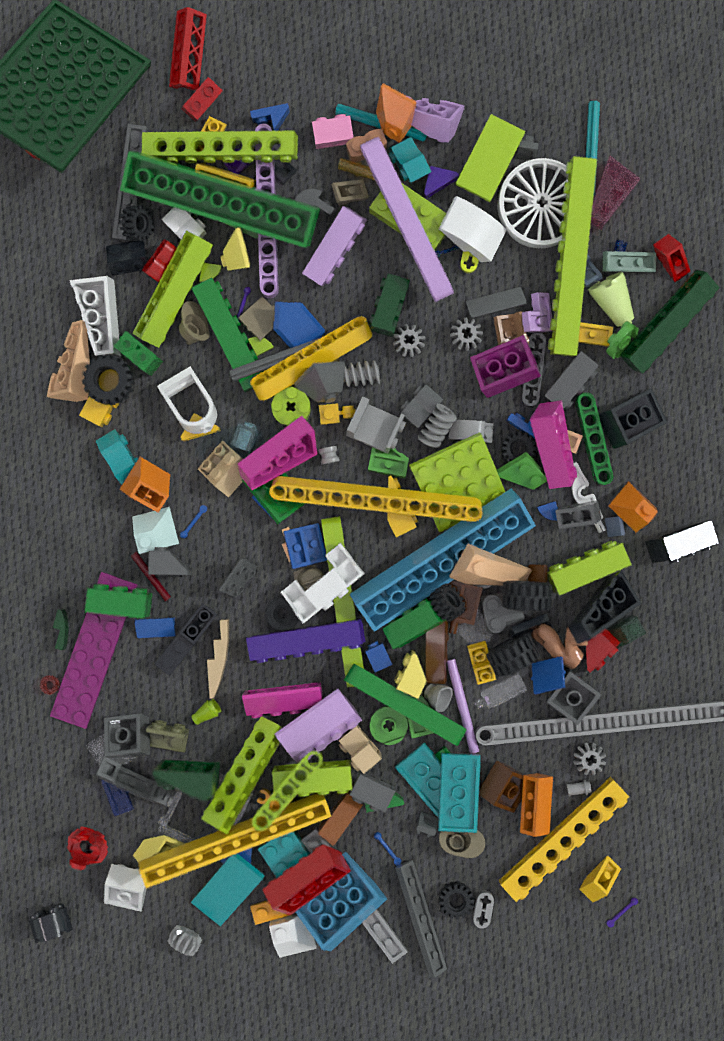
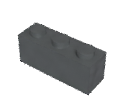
(572, 380)

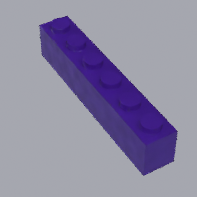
(307, 639)

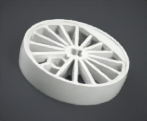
(532, 201)

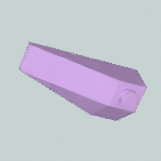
(437, 120)

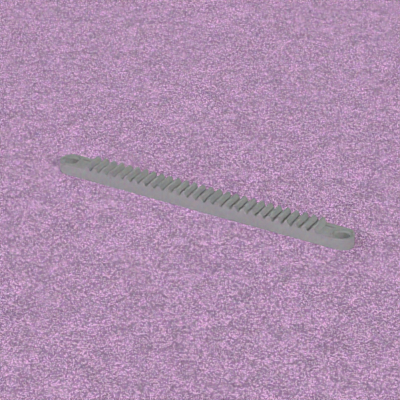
(603, 722)

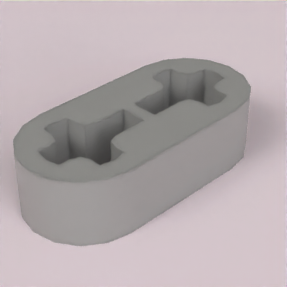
(479, 908)

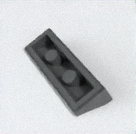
(496, 303)

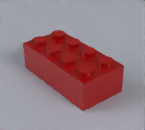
(306, 879)

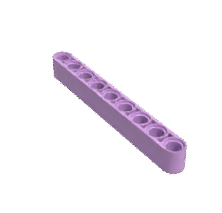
(406, 219)
(263, 240)

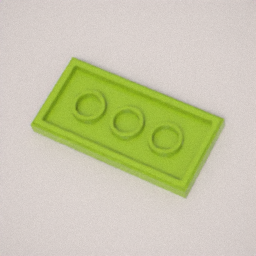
(490, 158)

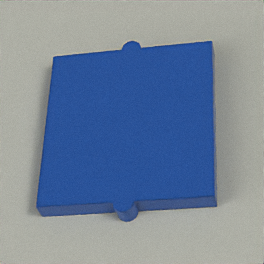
(548, 675)

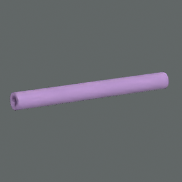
(462, 706)

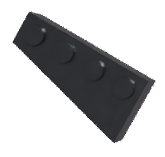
(604, 608)

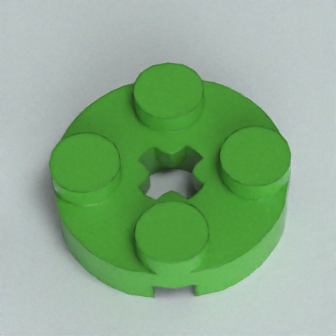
(619, 341)
(384, 735)

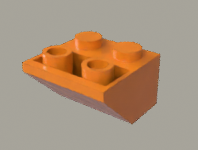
(147, 484)

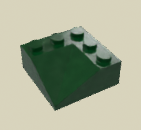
(192, 777)

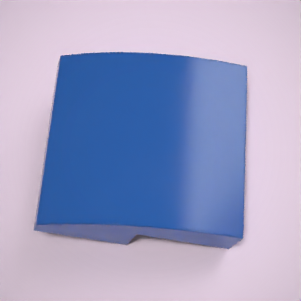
(305, 545)

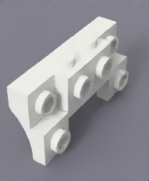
(327, 588)

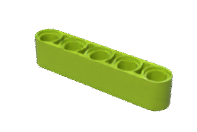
(279, 796)

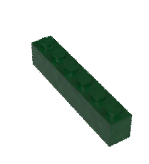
(669, 321)

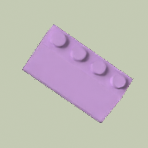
(319, 726)

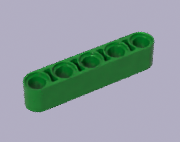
(596, 429)

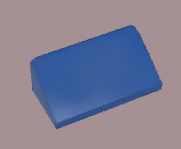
(155, 627)

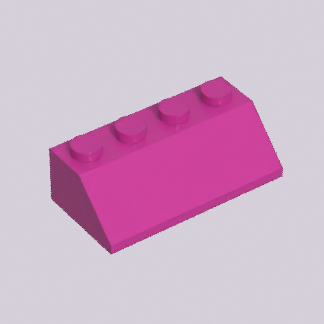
(281, 699)

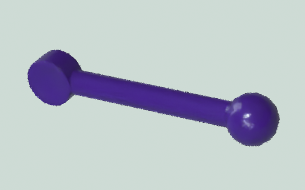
(247, 290)
(610, 923)

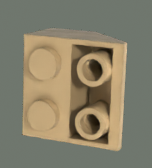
(222, 469)

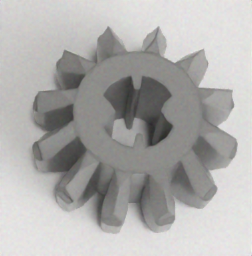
(473, 333)
(408, 347)
(587, 752)
(184, 940)

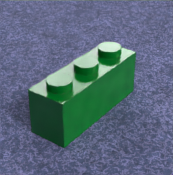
(412, 624)

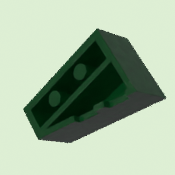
(389, 305)

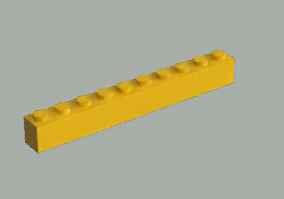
(239, 838)

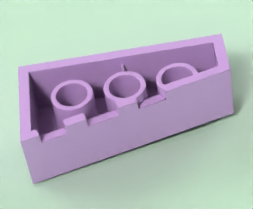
(334, 246)

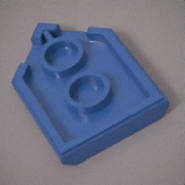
(295, 324)

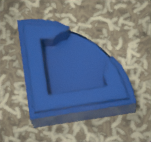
(548, 510)

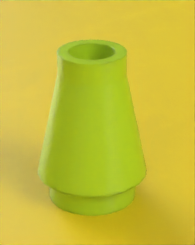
(206, 712)

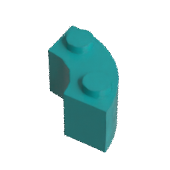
(409, 160)
(117, 454)

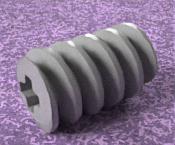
(361, 373)
(439, 426)

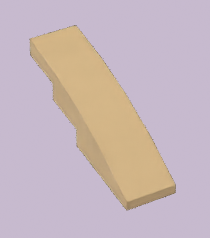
(217, 665)

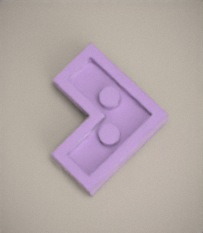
(540, 317)

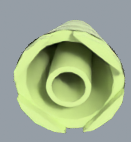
(613, 298)

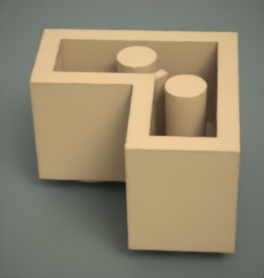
(362, 750)

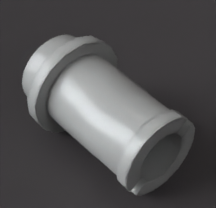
(579, 788)

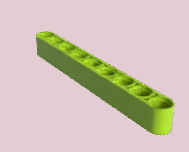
(343, 606)

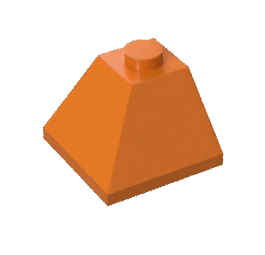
(395, 112)
(633, 507)

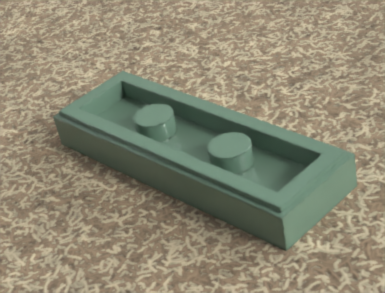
(629, 261)

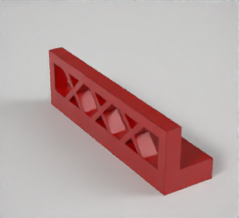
(183, 48)

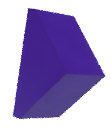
(438, 180)

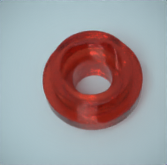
(43, 685)

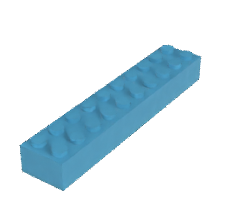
(432, 564)

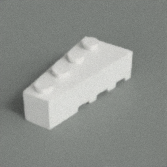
(99, 312)

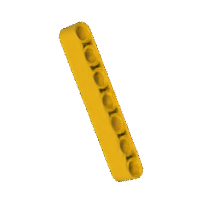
(321, 351)

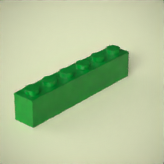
(225, 327)

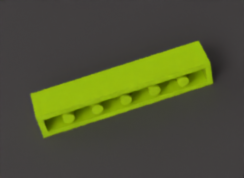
(172, 289)

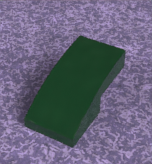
(61, 624)

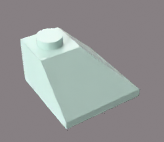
(154, 530)

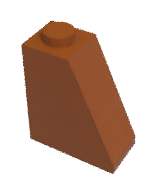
(342, 815)

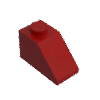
(672, 256)

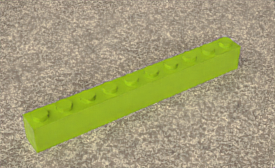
(573, 256)

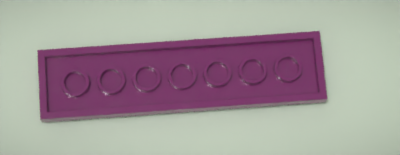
(89, 662)

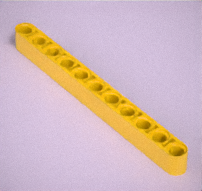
(366, 502)

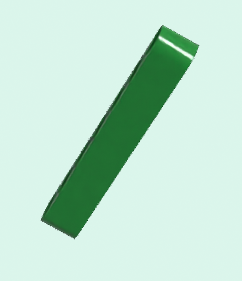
(405, 704)

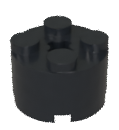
(50, 924)

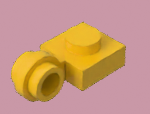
(330, 413)

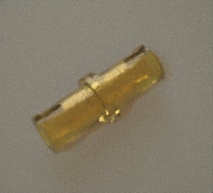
(357, 169)

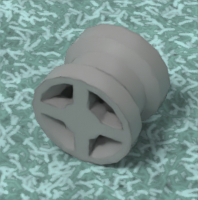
(328, 455)

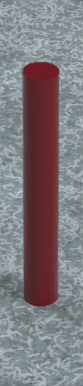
(151, 577)

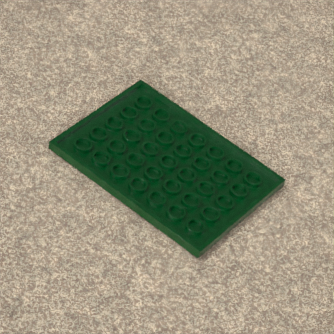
(63, 84)

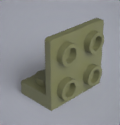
(168, 736)

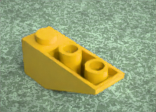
(399, 522)

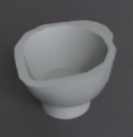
(438, 696)

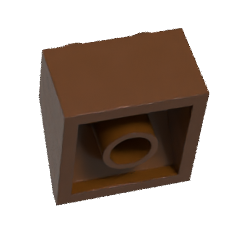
(503, 787)

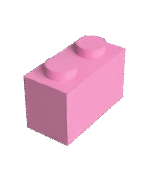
(332, 131)

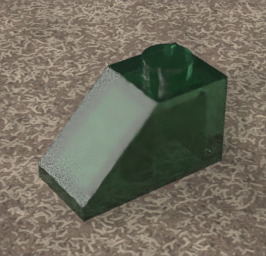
(627, 630)

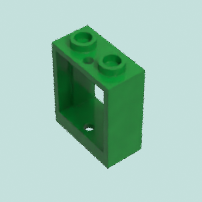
(138, 353)

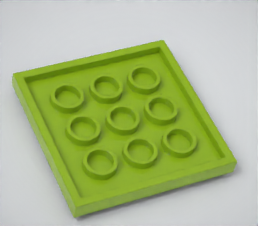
(459, 471)

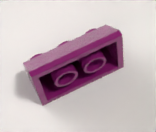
(505, 366)

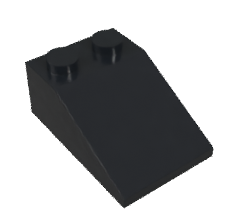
(632, 419)

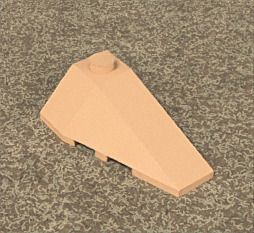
(68, 381)
(486, 568)

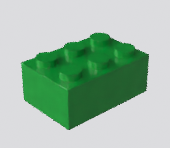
(118, 601)

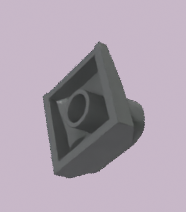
(496, 616)

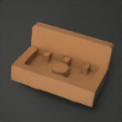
(509, 327)

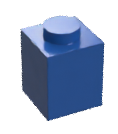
(378, 656)

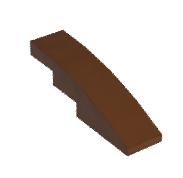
(437, 654)

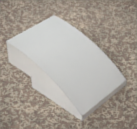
(472, 229)

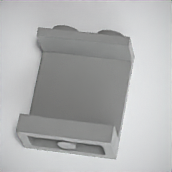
(375, 427)

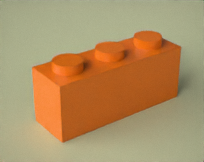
(536, 804)

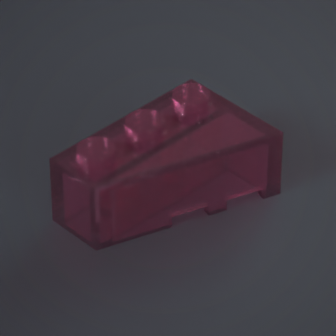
(612, 191)

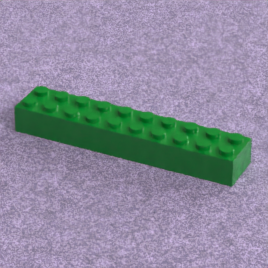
(219, 199)

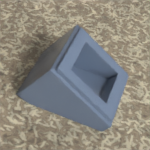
(614, 526)

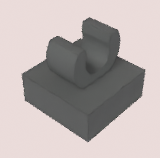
(527, 149)
(427, 824)

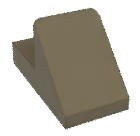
(350, 191)

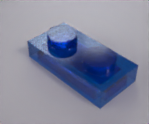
(118, 798)

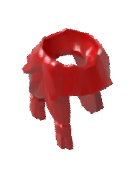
(80, 858)

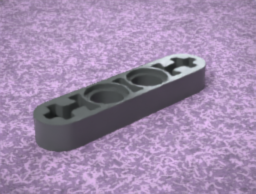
(536, 394)

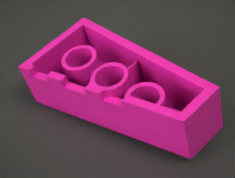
(553, 444)
(279, 454)

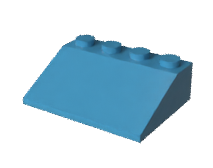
(341, 907)

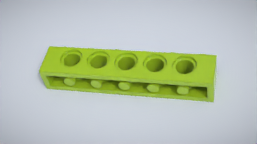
(243, 784)

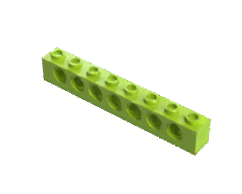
(230, 139)

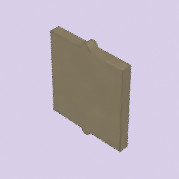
(259, 318)

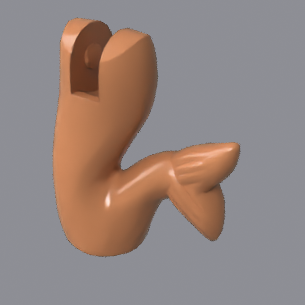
(551, 642)

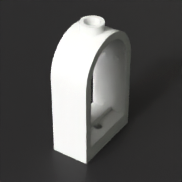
(177, 384)

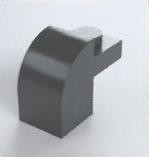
(313, 198)

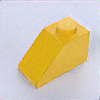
(600, 879)

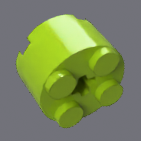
(283, 398)

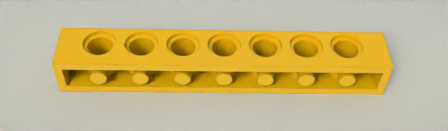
(552, 840)

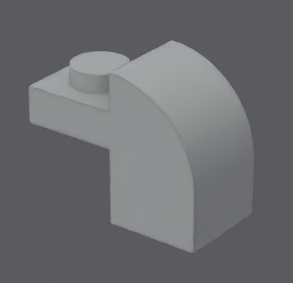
(465, 428)

